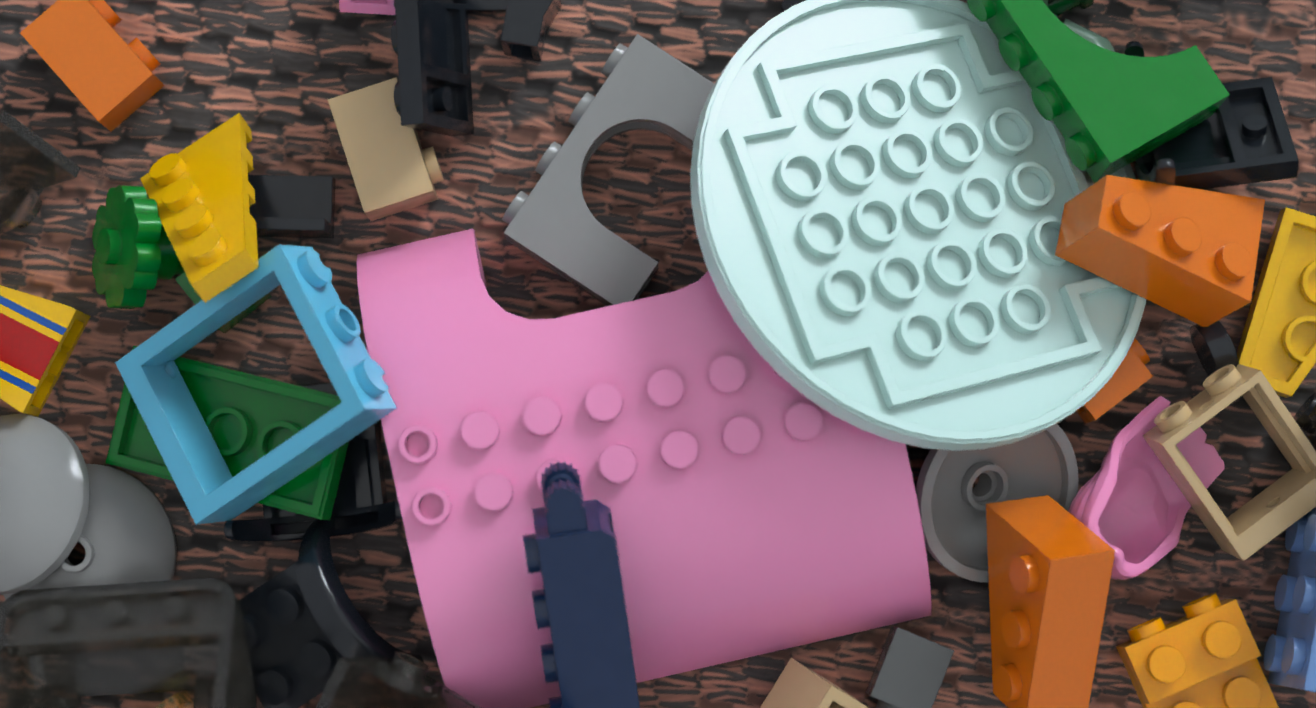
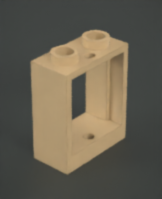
(1275, 506)

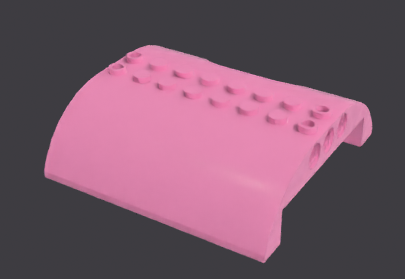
(728, 490)

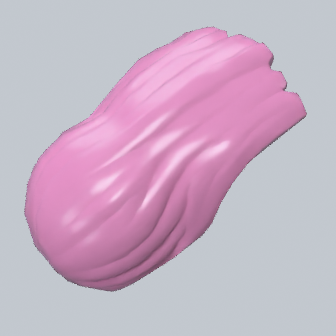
(1134, 498)

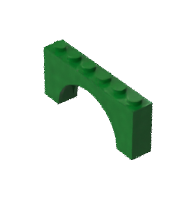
(1099, 99)

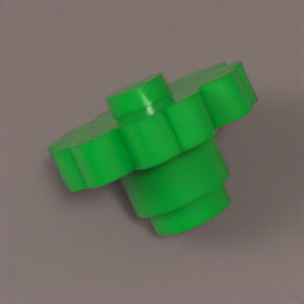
(130, 248)

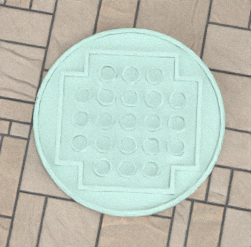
(896, 226)

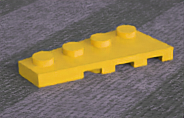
(206, 206)

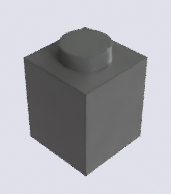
(908, 671)

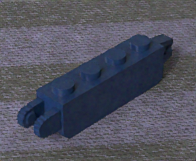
(580, 597)

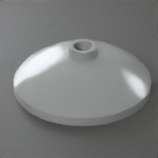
(40, 499)
(956, 514)
(123, 535)

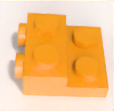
(1197, 659)

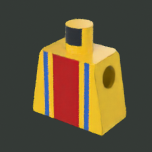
(34, 347)

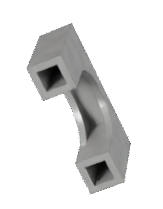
(553, 222)

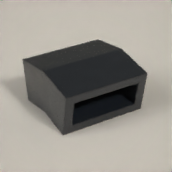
(527, 26)

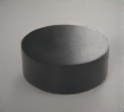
(1213, 347)

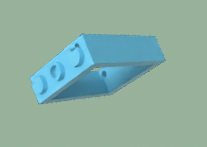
(178, 424)

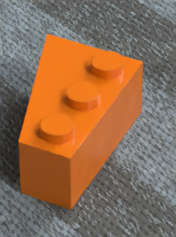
(1166, 243)
(1044, 602)

